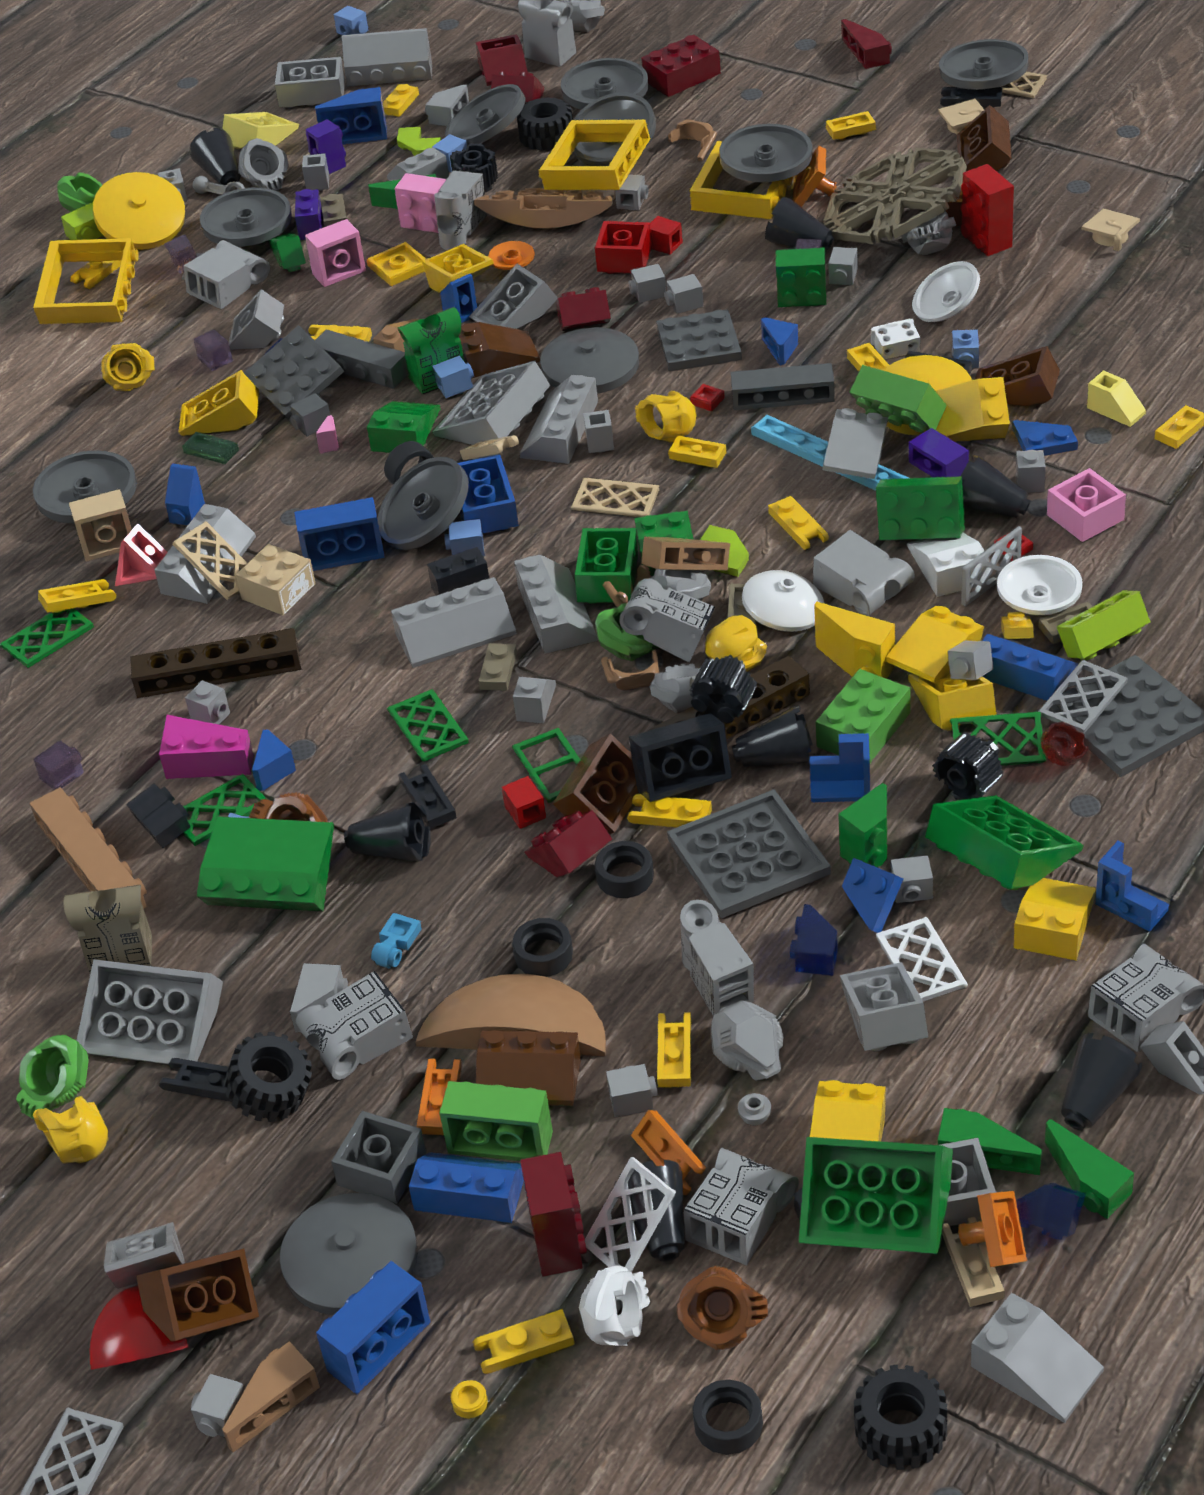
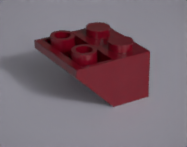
(500, 55)
(529, 84)
(583, 309)
(569, 843)

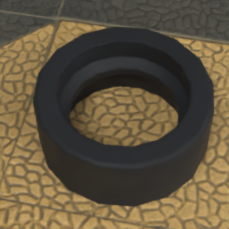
(401, 455)
(624, 886)
(537, 930)
(730, 1441)

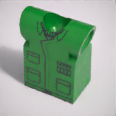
(430, 343)

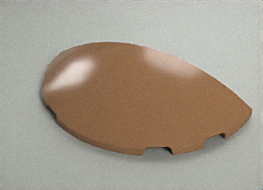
(544, 207)
(512, 1004)

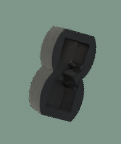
(159, 815)

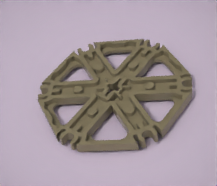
(900, 191)

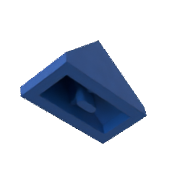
(779, 338)
(272, 761)

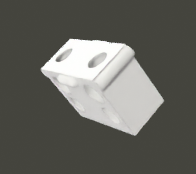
(895, 338)

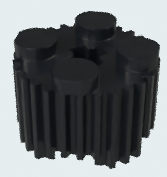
(476, 160)
(722, 688)
(969, 766)

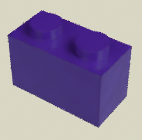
(326, 139)
(308, 212)
(937, 455)

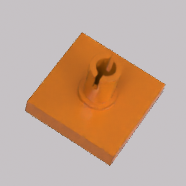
(812, 178)
(998, 1228)

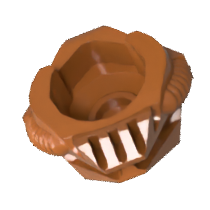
(289, 807)
(720, 1308)

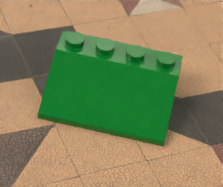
(1000, 840)
(266, 864)
(874, 1194)

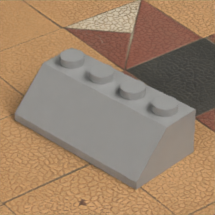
(387, 57)
(561, 421)
(180, 578)
(553, 604)
(453, 622)

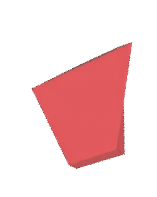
(138, 557)

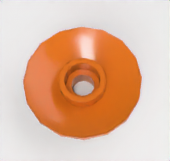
(510, 253)

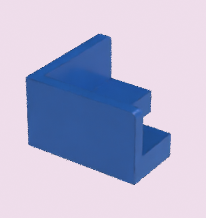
(842, 776)
(1120, 897)

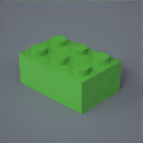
(898, 399)
(864, 707)
(495, 1121)

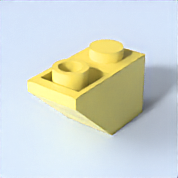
(1114, 399)

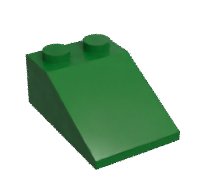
(399, 424)

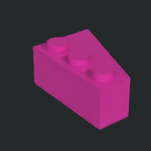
(204, 749)

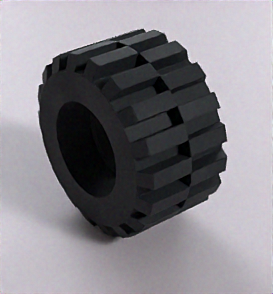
(543, 122)
(261, 1097)
(900, 1442)

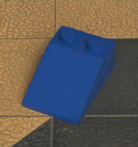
(357, 115)

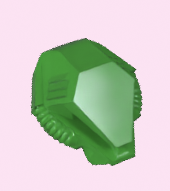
(77, 190)
(616, 640)
(52, 1074)

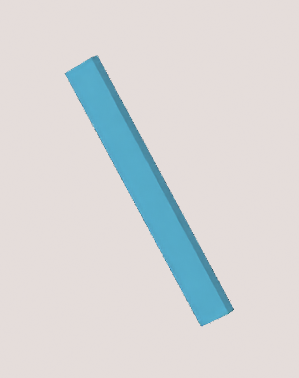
(809, 447)

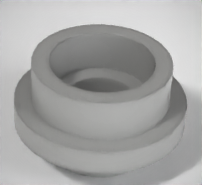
(756, 1115)

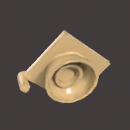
(960, 114)
(1110, 228)

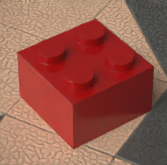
(623, 246)

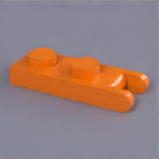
(433, 1095)
(663, 1143)

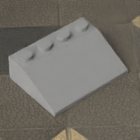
(494, 405)
(147, 1012)

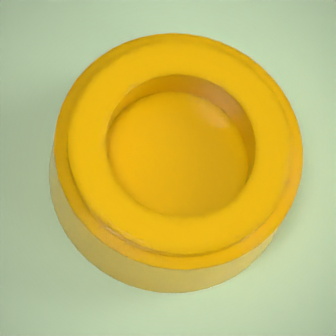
(469, 1399)

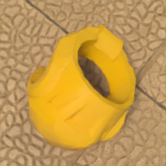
(127, 366)
(676, 413)
(737, 638)
(75, 1133)

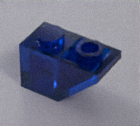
(816, 944)
(1051, 1208)

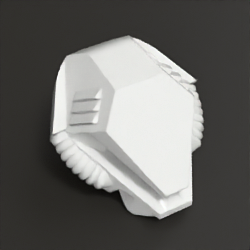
(603, 1299)

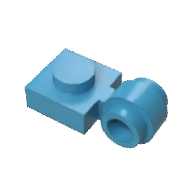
(397, 933)

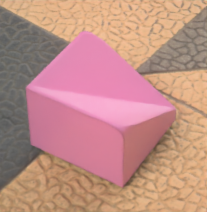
(327, 436)

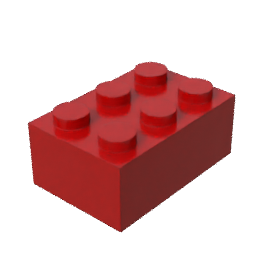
(987, 209)

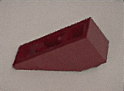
(866, 45)

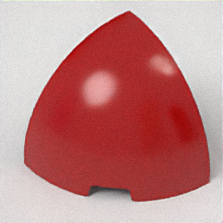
(127, 1333)

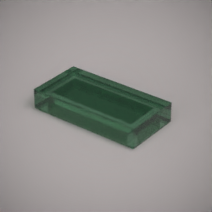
(210, 448)

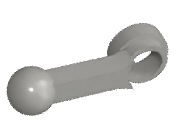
(203, 185)

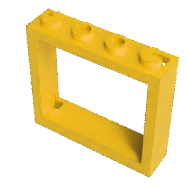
(559, 177)
(730, 202)
(82, 251)

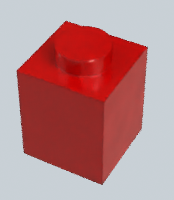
(665, 235)
(523, 802)

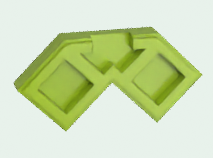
(411, 139)
(737, 555)

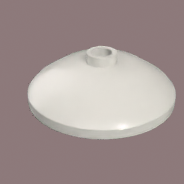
(946, 292)
(1039, 584)
(781, 600)

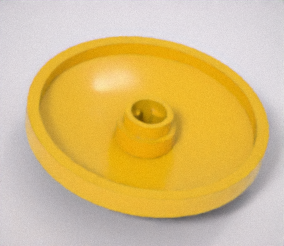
(139, 209)
(929, 369)

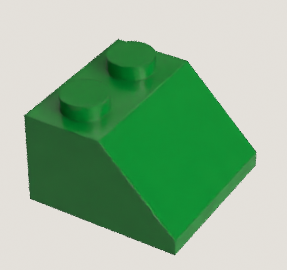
(865, 828)

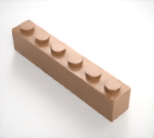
(82, 844)

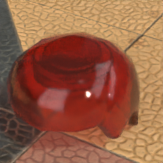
(1063, 744)

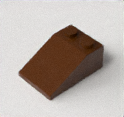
(495, 347)
(1026, 377)

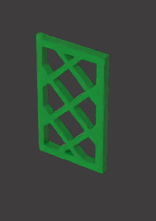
(45, 650)
(1010, 719)
(441, 745)
(222, 792)

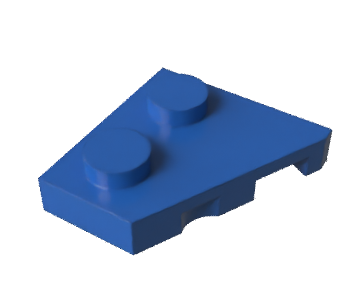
(1045, 437)
(871, 892)

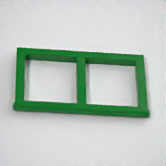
(534, 772)

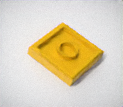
(397, 263)

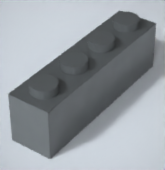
(365, 359)
(782, 386)

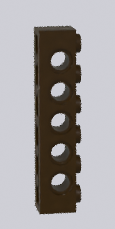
(215, 662)
(775, 690)

